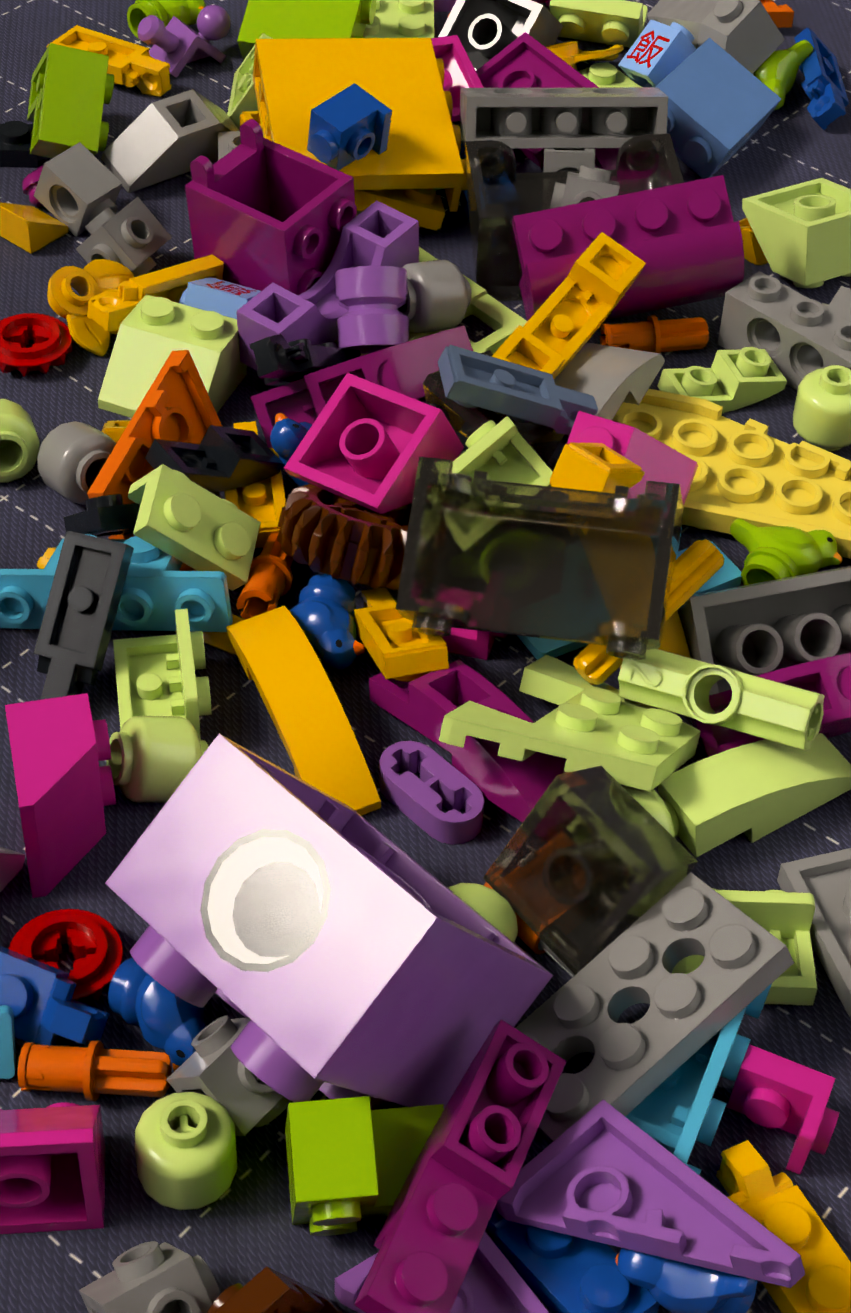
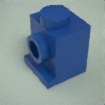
(348, 127)

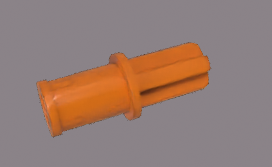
(657, 334)
(267, 581)
(93, 1070)

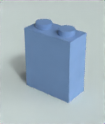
(713, 107)

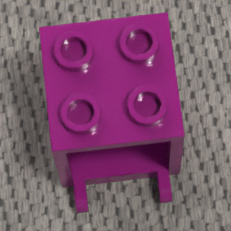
(268, 213)

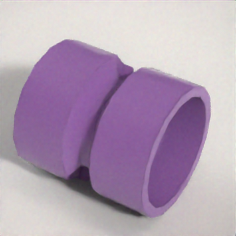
(372, 303)

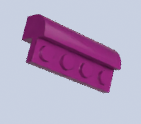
(677, 229)

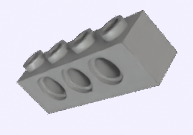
(562, 116)
(788, 325)

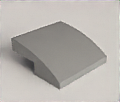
(611, 375)

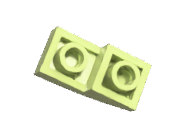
(733, 381)

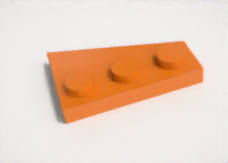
(172, 410)

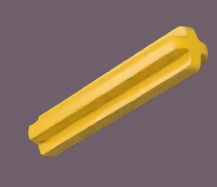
(689, 575)

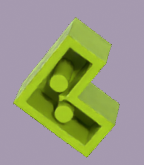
(69, 101)
(350, 1159)

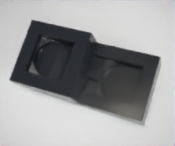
(221, 461)

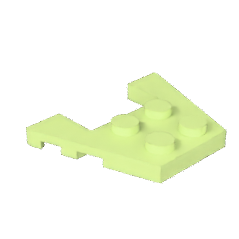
(588, 728)

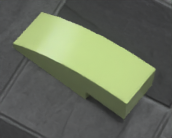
(753, 790)

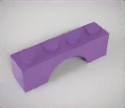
(370, 239)

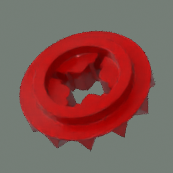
(50, 344)
(90, 939)

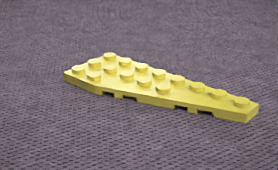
(746, 470)

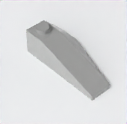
(735, 25)

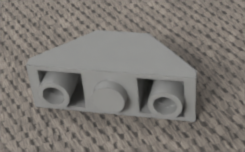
(167, 140)

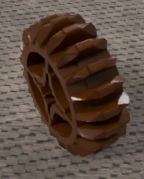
(344, 537)

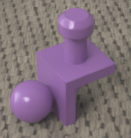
(182, 44)

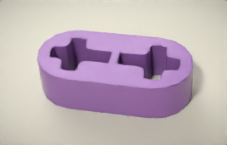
(438, 786)

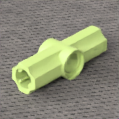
(756, 707)

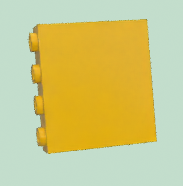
(398, 72)

